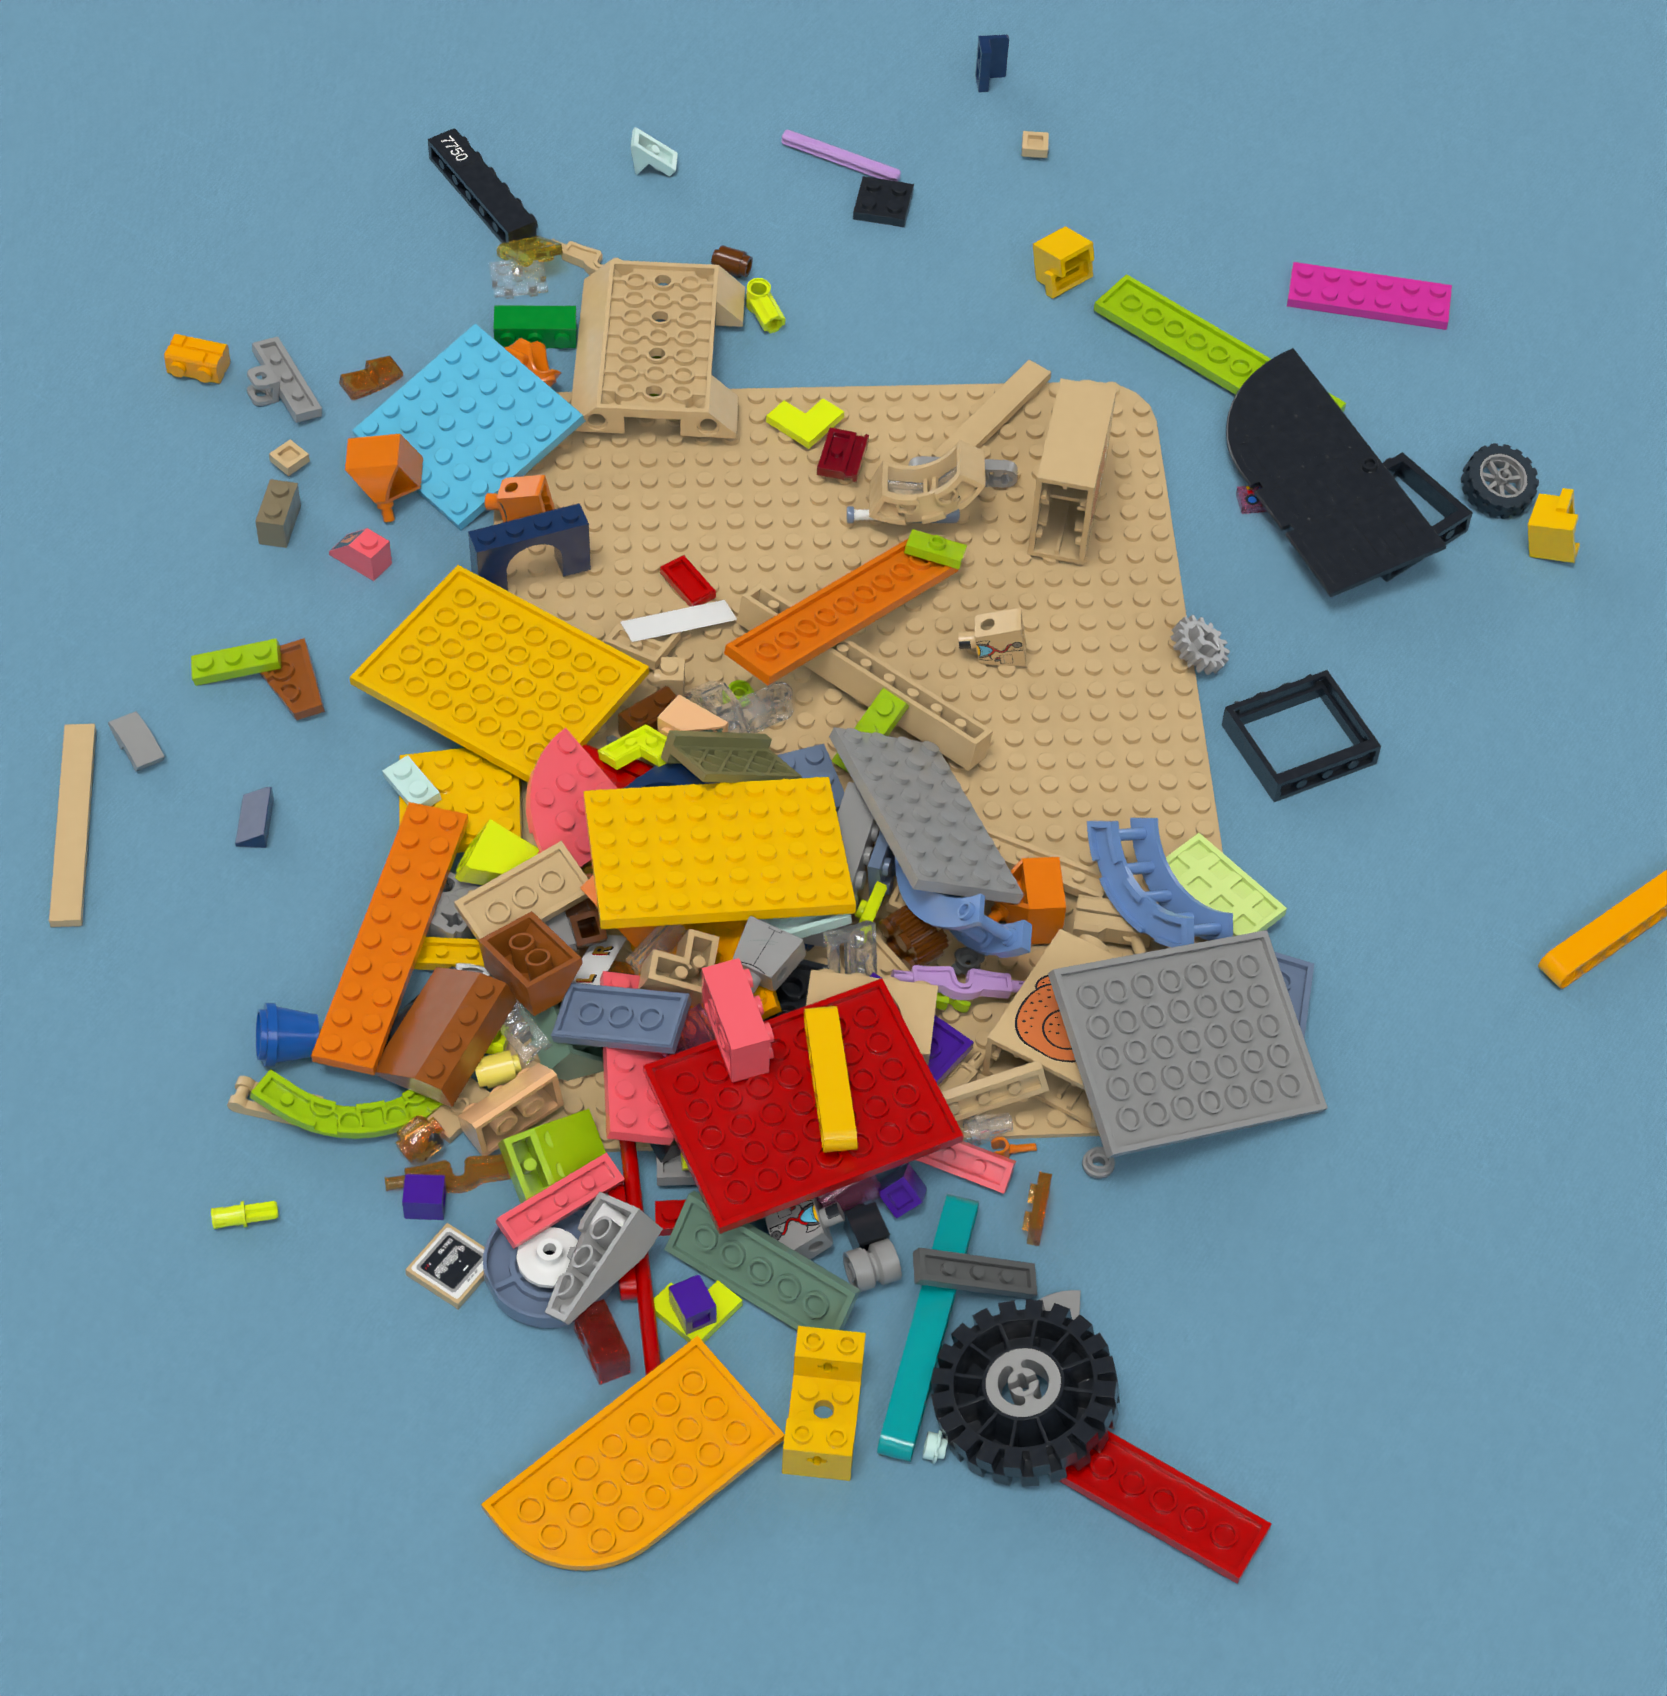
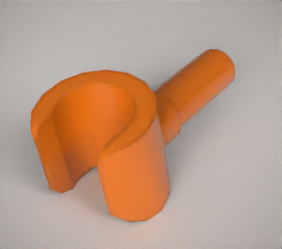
(1000, 1142)

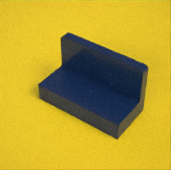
(991, 59)

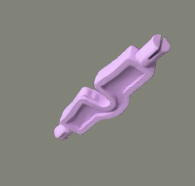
(977, 982)

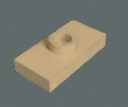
(448, 1116)

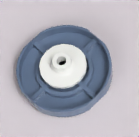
(526, 1276)

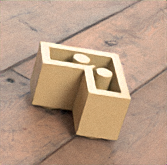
(681, 971)

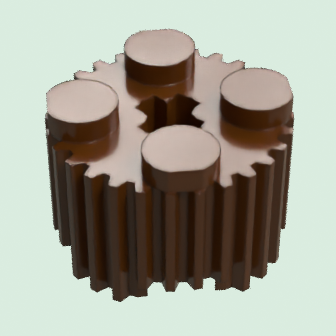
(912, 938)

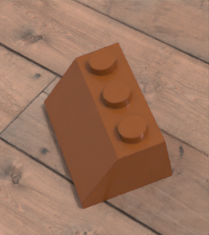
(531, 962)

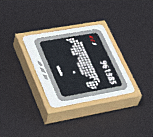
(449, 1266)

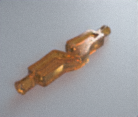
(477, 1171)

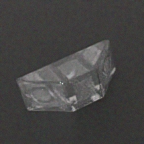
(721, 701)

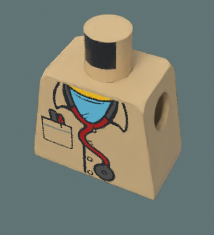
(997, 638)

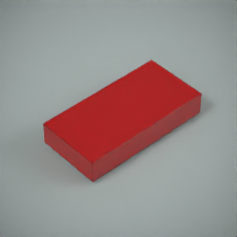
(688, 581)

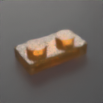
(1034, 1220)

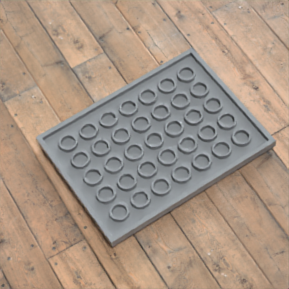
(1186, 1042)

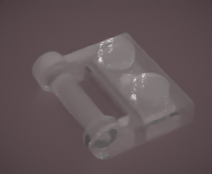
(859, 948)

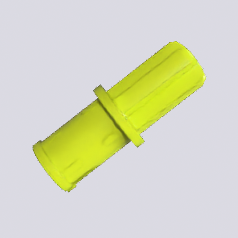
(243, 1214)

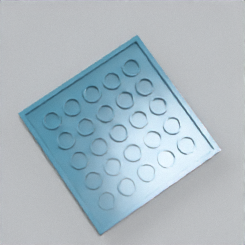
(474, 422)

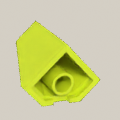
(493, 854)

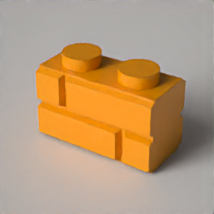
(197, 359)

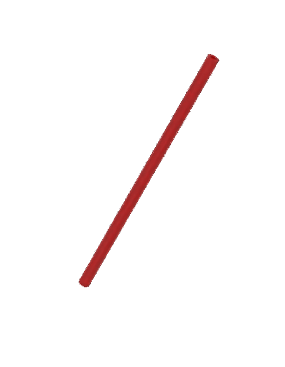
(645, 1296)

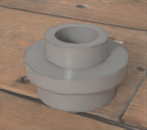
(1094, 1155)

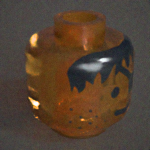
(420, 1139)

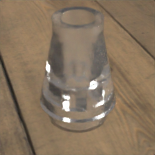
(985, 1127)

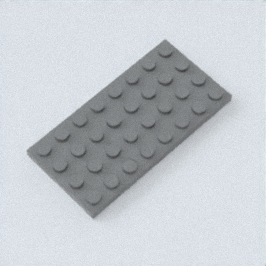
(925, 816)

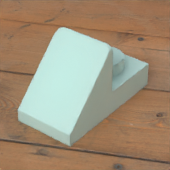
(650, 151)

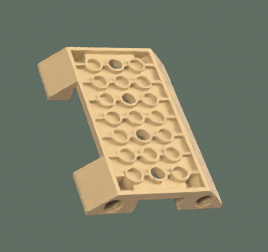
(621, 337)

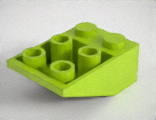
(550, 1152)

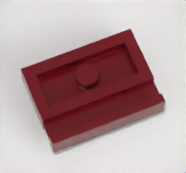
(842, 454)

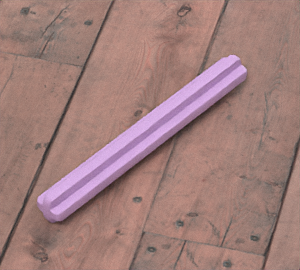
(840, 156)

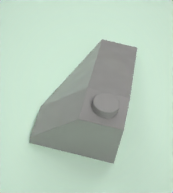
(609, 1245)

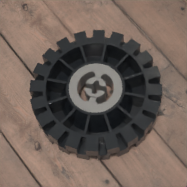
(1036, 1431)

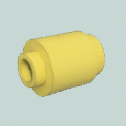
(497, 1069)

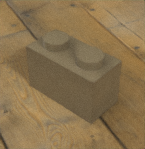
(278, 513)

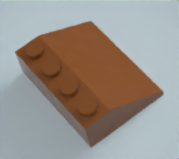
(446, 1033)

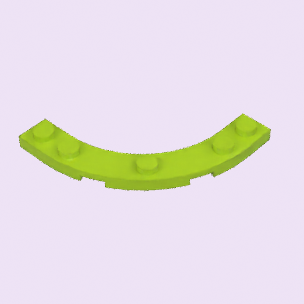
(339, 1121)

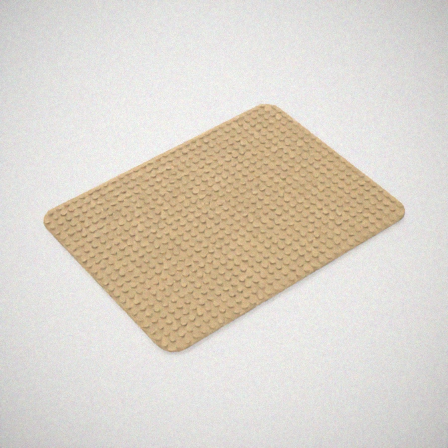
(1080, 734)

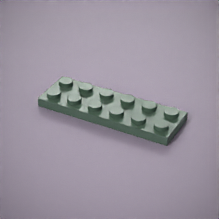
(761, 1270)

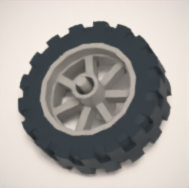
(1491, 497)

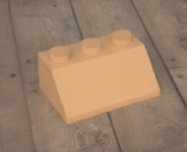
(511, 1108)

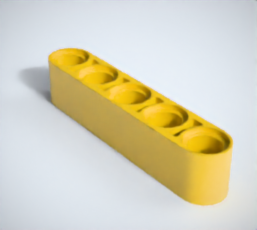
(830, 1079)

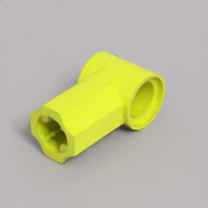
(763, 305)

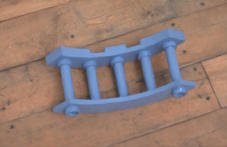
(1178, 914)
(966, 920)

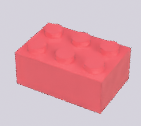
(737, 1019)

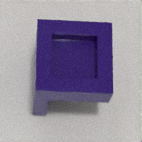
(902, 1190)
(424, 1197)
(692, 1304)

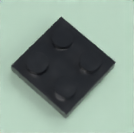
(883, 201)

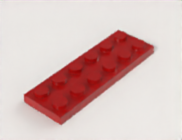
(1171, 1506)

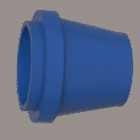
(284, 1034)

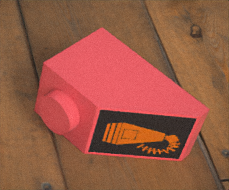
(364, 553)

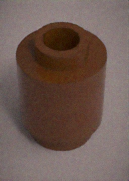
(733, 261)

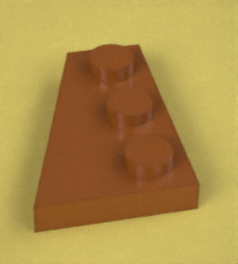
(296, 681)

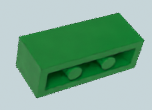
(546, 324)

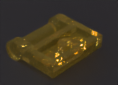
(530, 249)

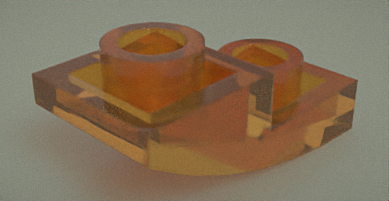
(376, 376)

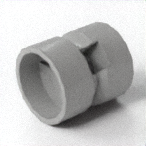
(876, 1264)

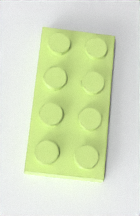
(1224, 886)

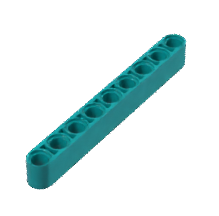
(925, 1337)

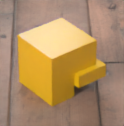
(1063, 261)
(1554, 527)

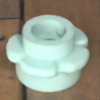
(934, 1446)

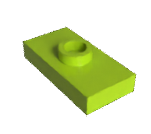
(935, 549)

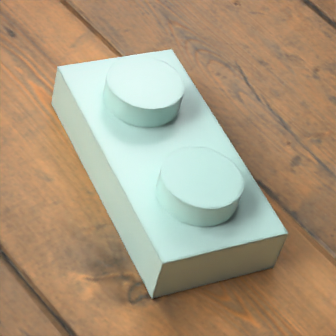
(411, 783)

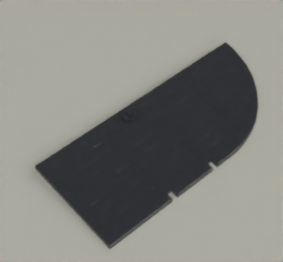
(1322, 479)

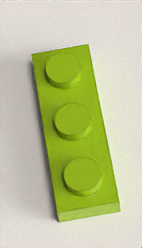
(235, 662)
(879, 717)

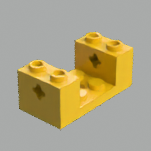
(828, 1375)

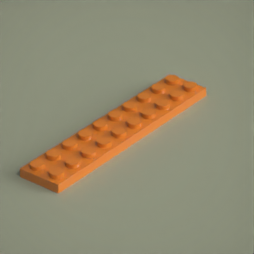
(834, 613)
(390, 939)

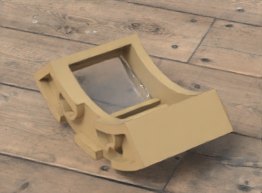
(927, 490)

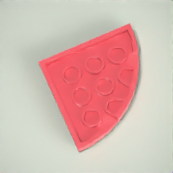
(556, 796)

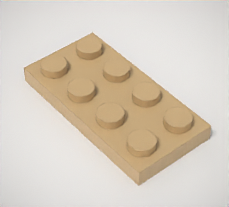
(541, 884)

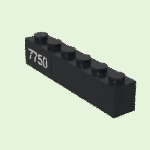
(481, 187)

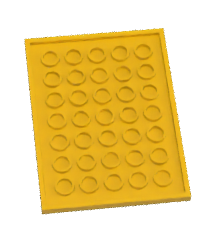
(497, 673)
(717, 852)

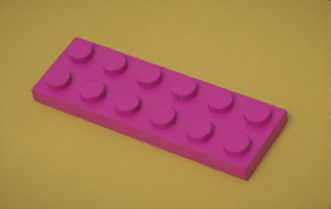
(1369, 295)

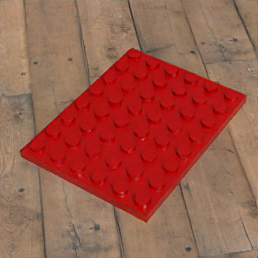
(759, 1138)

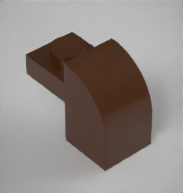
(585, 924)

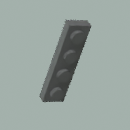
(974, 1273)

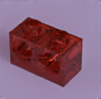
(602, 1343)

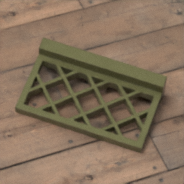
(726, 756)

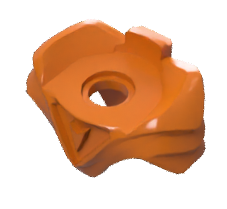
(534, 357)

